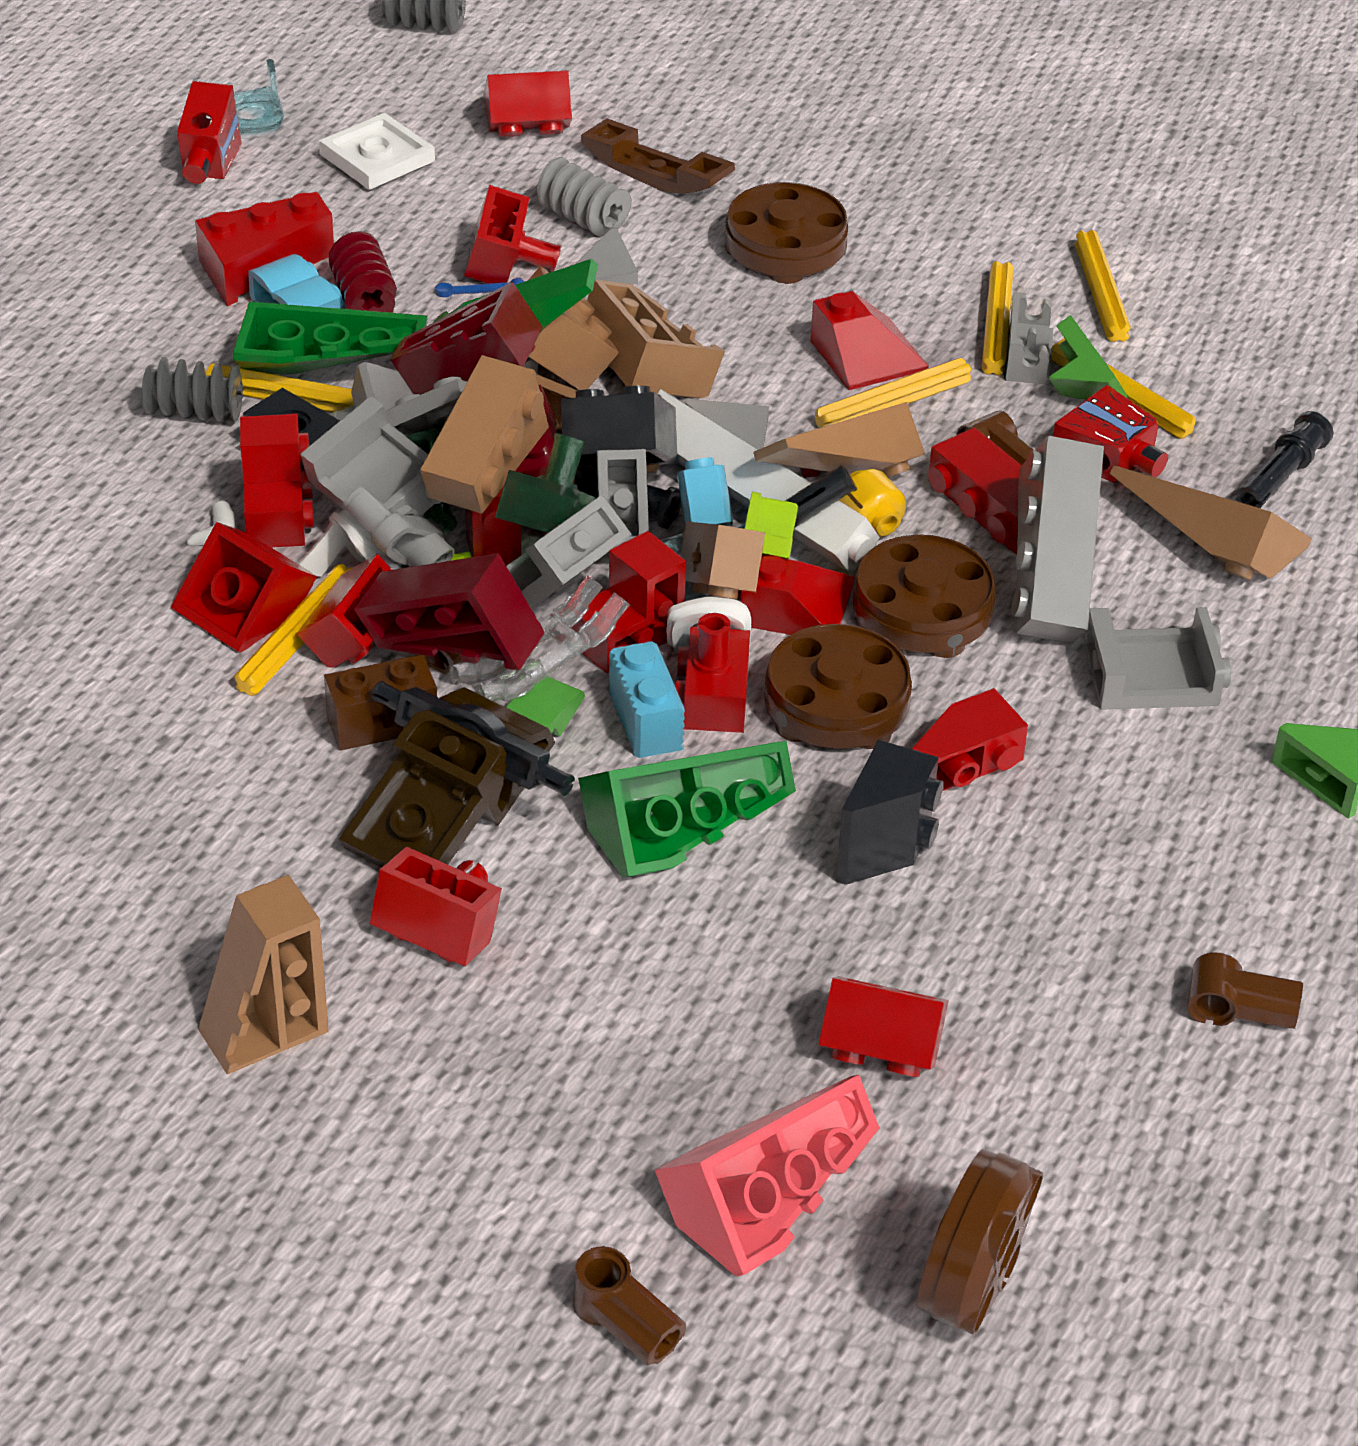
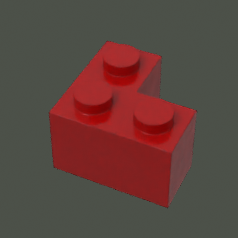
(275, 480)
(651, 582)

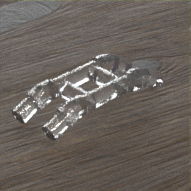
(558, 628)

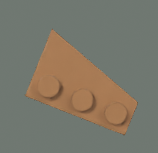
(574, 344)
(652, 347)
(485, 435)

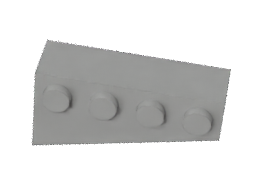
(1056, 538)

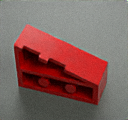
(259, 235)

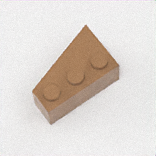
(266, 978)

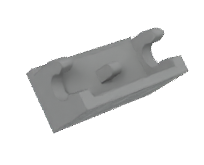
(1029, 343)

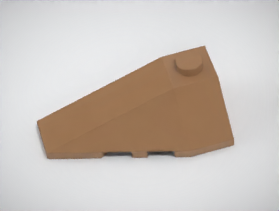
(871, 441)
(1233, 532)

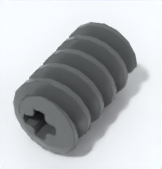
(425, 12)
(192, 391)

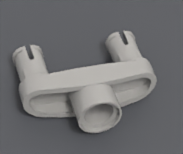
(401, 537)

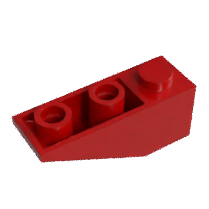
(975, 739)

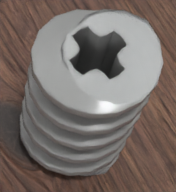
(582, 197)

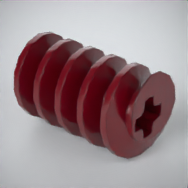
(362, 273)

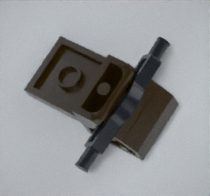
(453, 766)

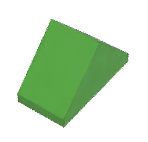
(1321, 761)

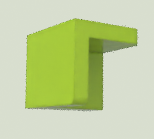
(776, 520)

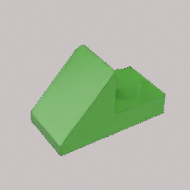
(1086, 369)

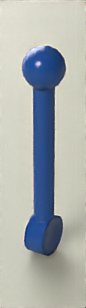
(446, 289)

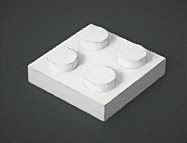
(377, 151)

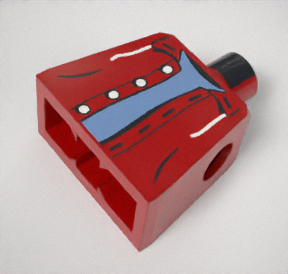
(207, 148)
(1120, 427)

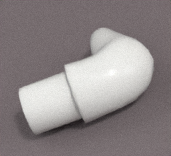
(221, 513)

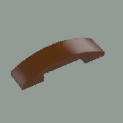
(620, 149)

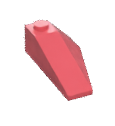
(756, 1180)

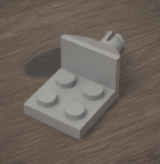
(403, 409)

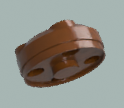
(786, 230)
(925, 594)
(837, 687)
(978, 1240)

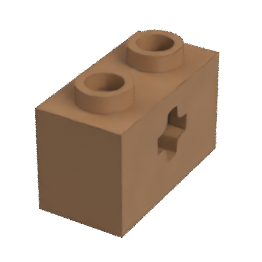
(721, 558)

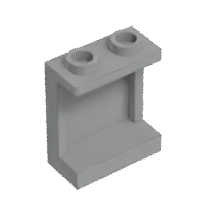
(371, 455)
(567, 550)
(1156, 664)

